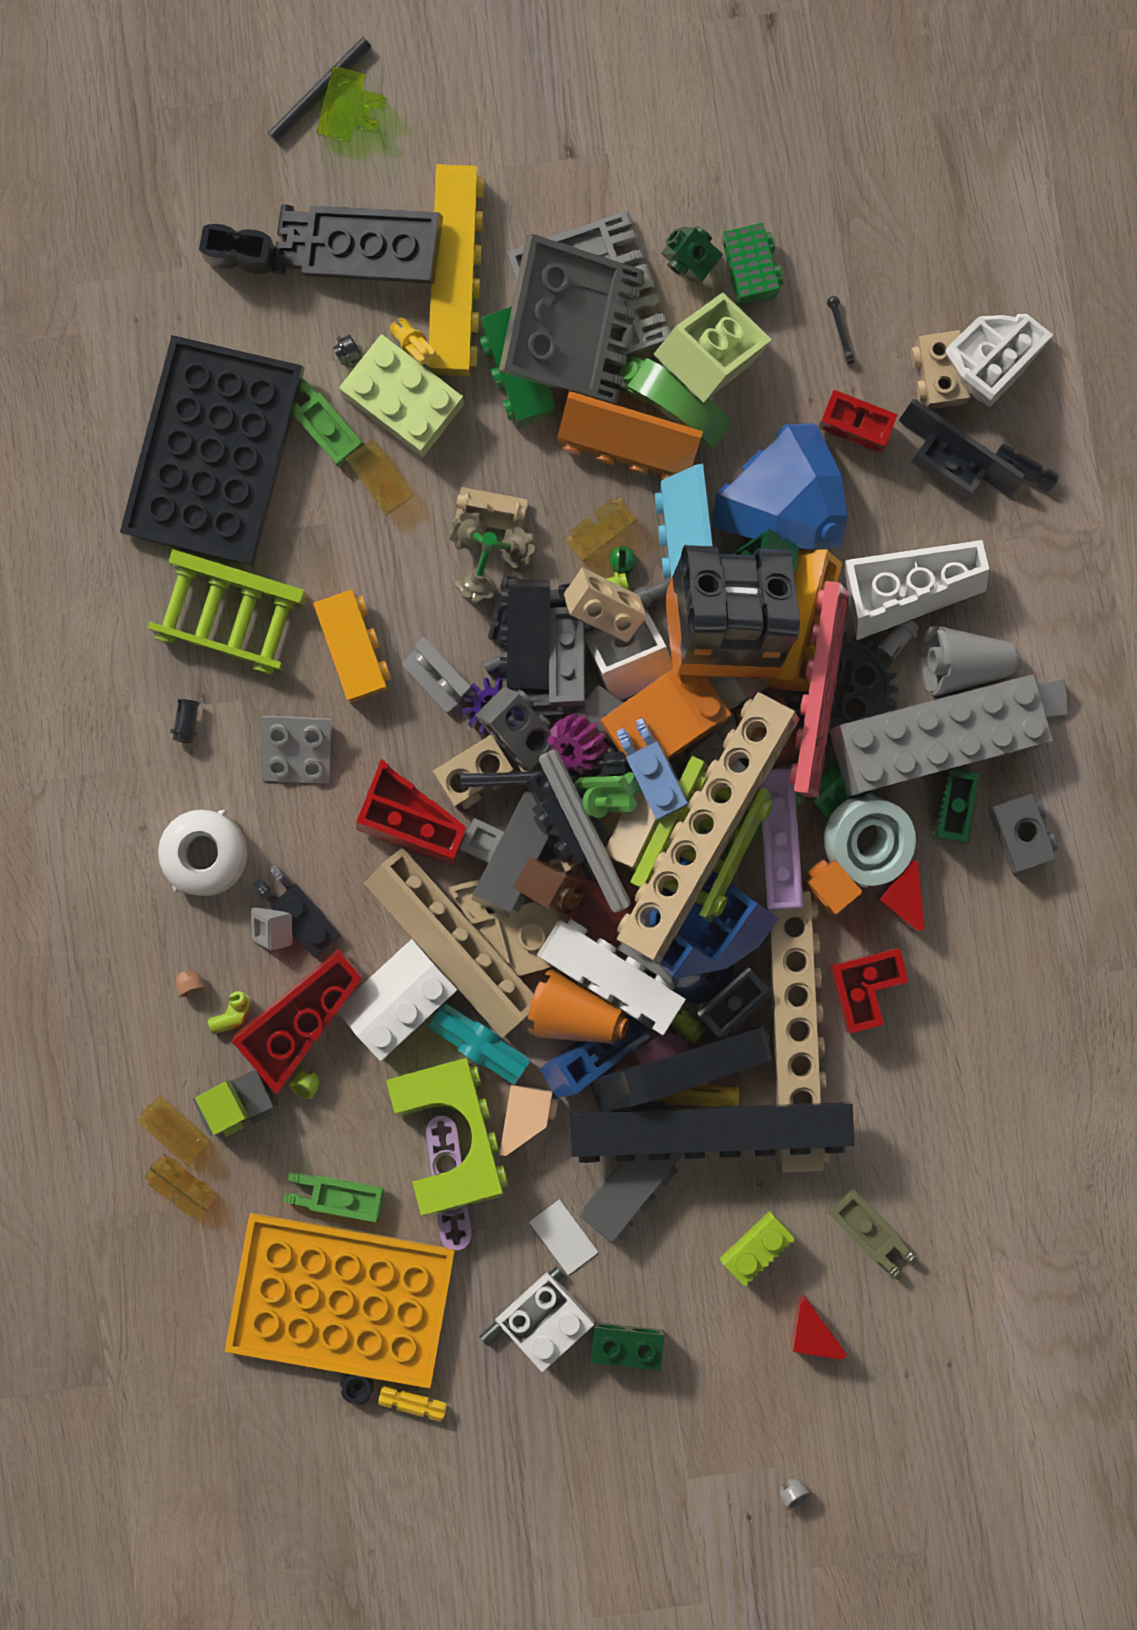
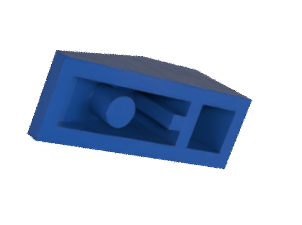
(586, 1061)

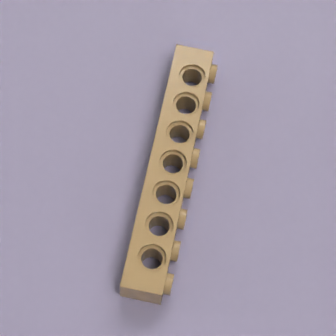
(709, 847)
(786, 1014)

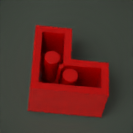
(856, 986)

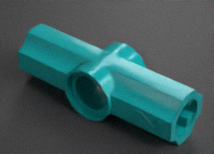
(479, 1043)

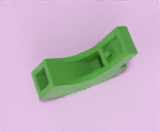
(669, 395)

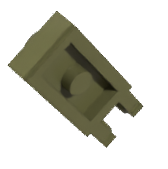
(870, 1230)

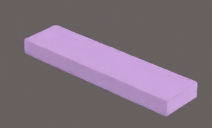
(782, 844)

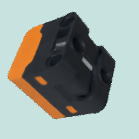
(732, 612)

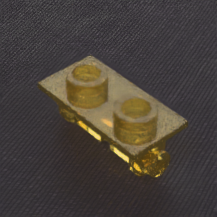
(590, 538)
(173, 1130)
(169, 1176)

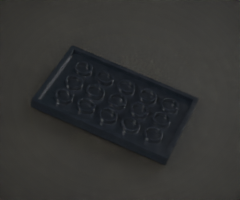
(212, 450)

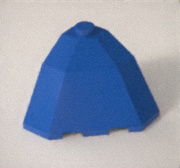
(789, 490)
(716, 944)

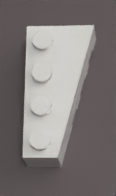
(912, 583)
(611, 977)

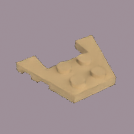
(516, 937)

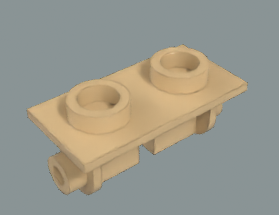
(496, 509)

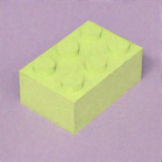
(712, 347)
(402, 395)

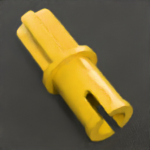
(413, 342)

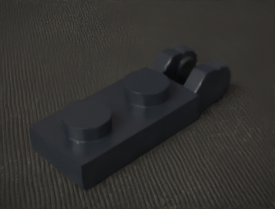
(308, 921)

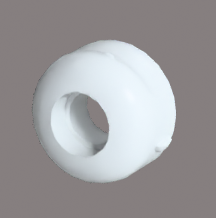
(230, 859)

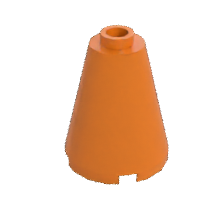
(574, 1013)

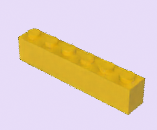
(454, 285)

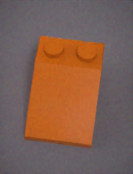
(676, 710)

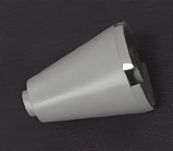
(964, 660)

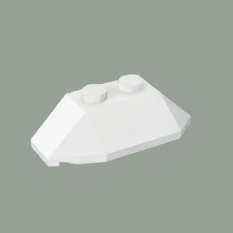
(995, 353)

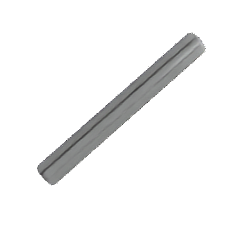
(584, 831)

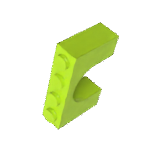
(477, 1176)

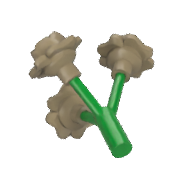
(469, 531)

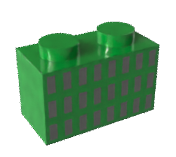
(751, 263)

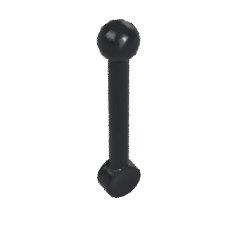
(833, 303)

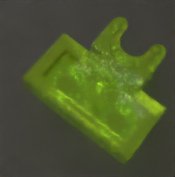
(348, 105)

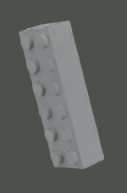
(940, 735)

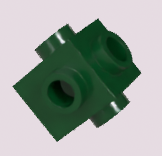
(691, 253)

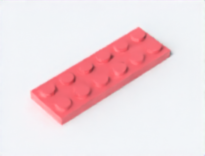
(819, 701)

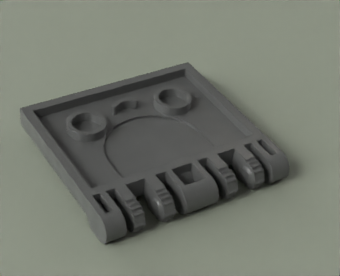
(566, 320)

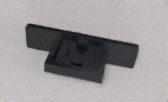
(956, 457)

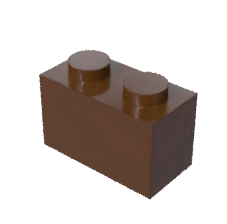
(550, 886)

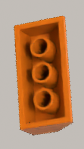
(626, 437)

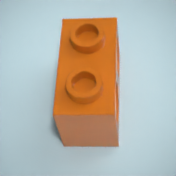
(831, 886)

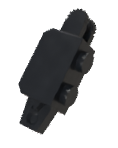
(552, 820)

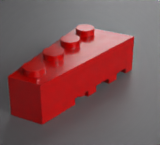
(291, 1024)

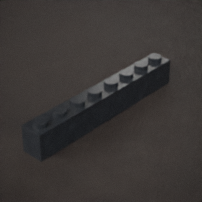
(712, 1130)

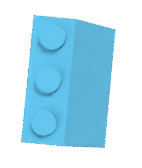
(684, 515)

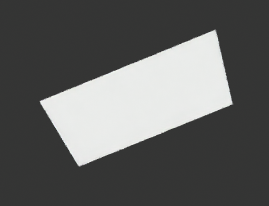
(563, 1237)

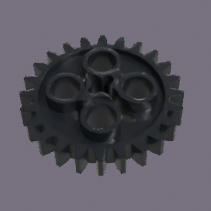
(871, 697)

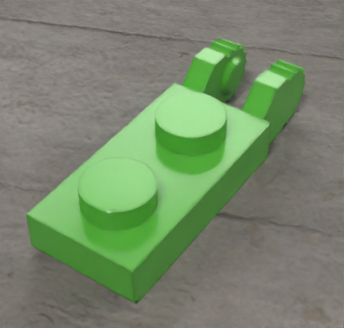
(326, 426)
(338, 1196)

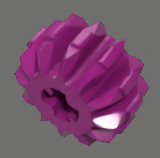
(578, 743)

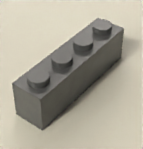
(518, 843)
(626, 1192)

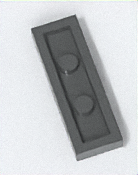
(566, 660)

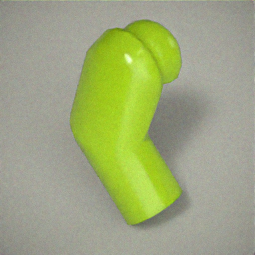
(234, 1016)

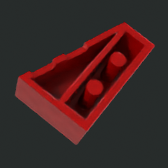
(408, 818)

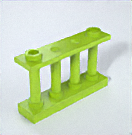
(220, 578)
(691, 781)

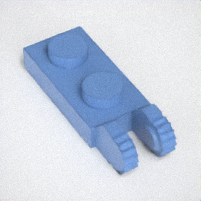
(653, 773)

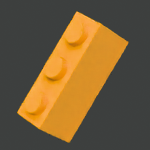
(352, 645)

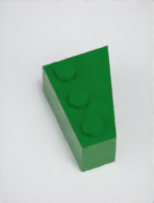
(525, 399)

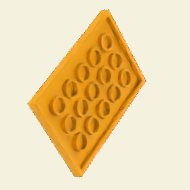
(339, 1300)

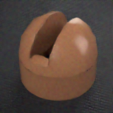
(188, 983)

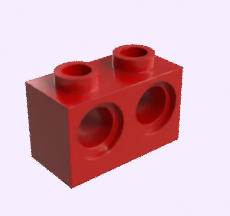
(857, 421)

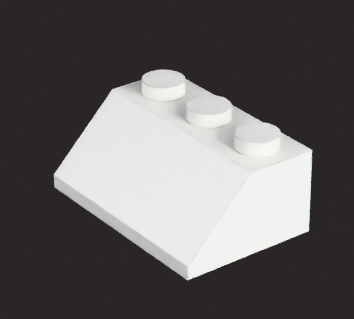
(396, 1000)

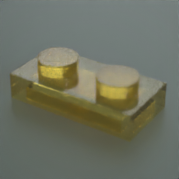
(379, 477)

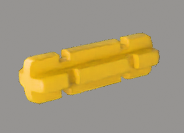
(412, 1403)

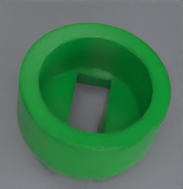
(614, 559)

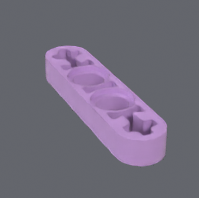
(434, 1140)

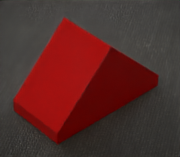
(903, 897)
(812, 1335)

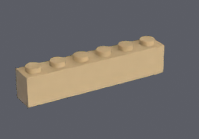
(451, 942)

